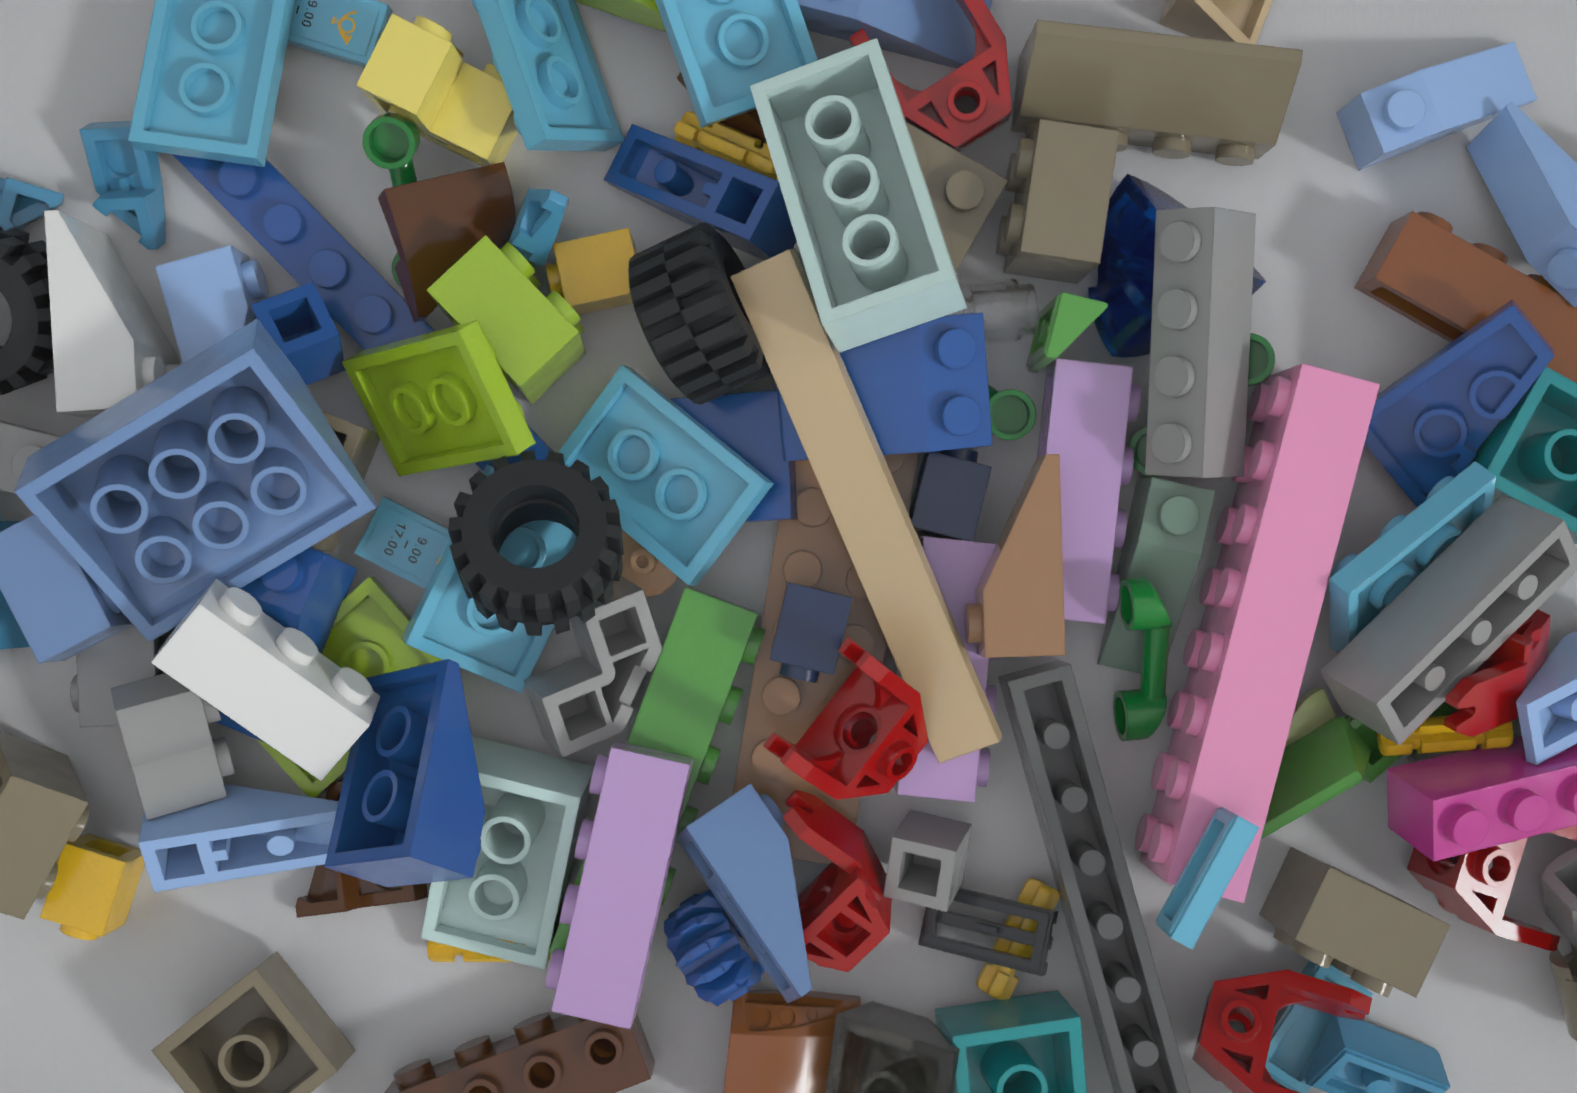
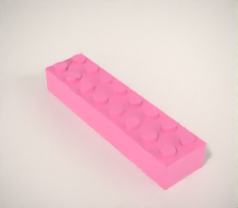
(1258, 615)

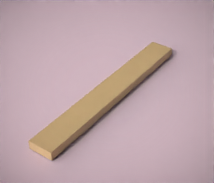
(866, 505)

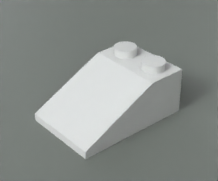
(100, 321)

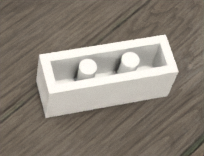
(268, 679)

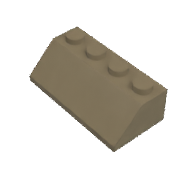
(1157, 89)

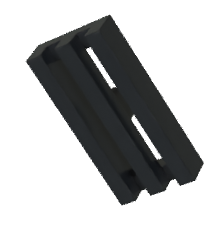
(1040, 940)

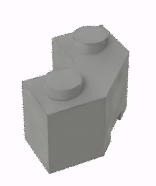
(593, 693)

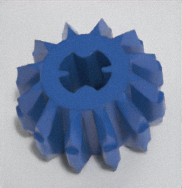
(711, 950)

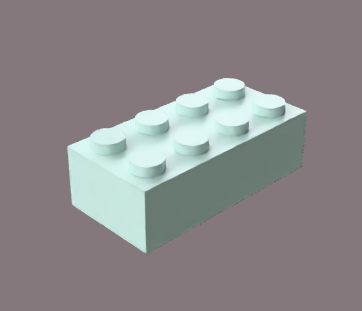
(857, 197)

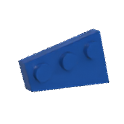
(1453, 400)

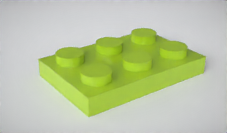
(439, 400)
(368, 641)

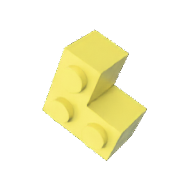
(449, 101)

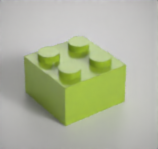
(531, 333)

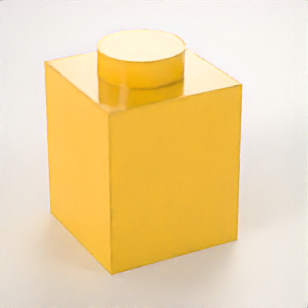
(593, 271)
(93, 887)

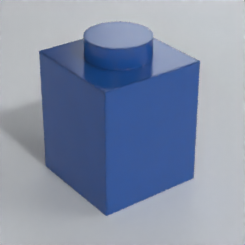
(303, 331)

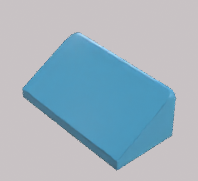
(1373, 1060)

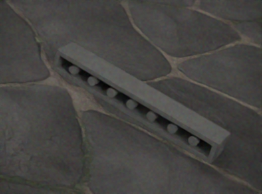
(1093, 880)

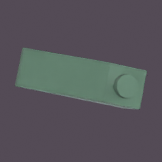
(1165, 546)

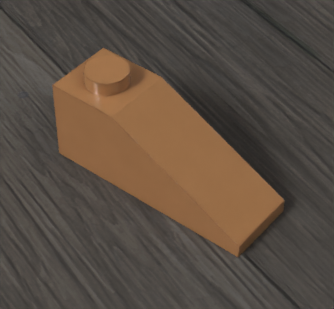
(1022, 585)

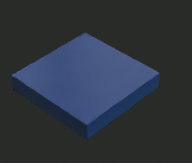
(752, 430)

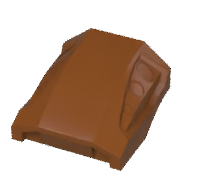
(782, 1043)

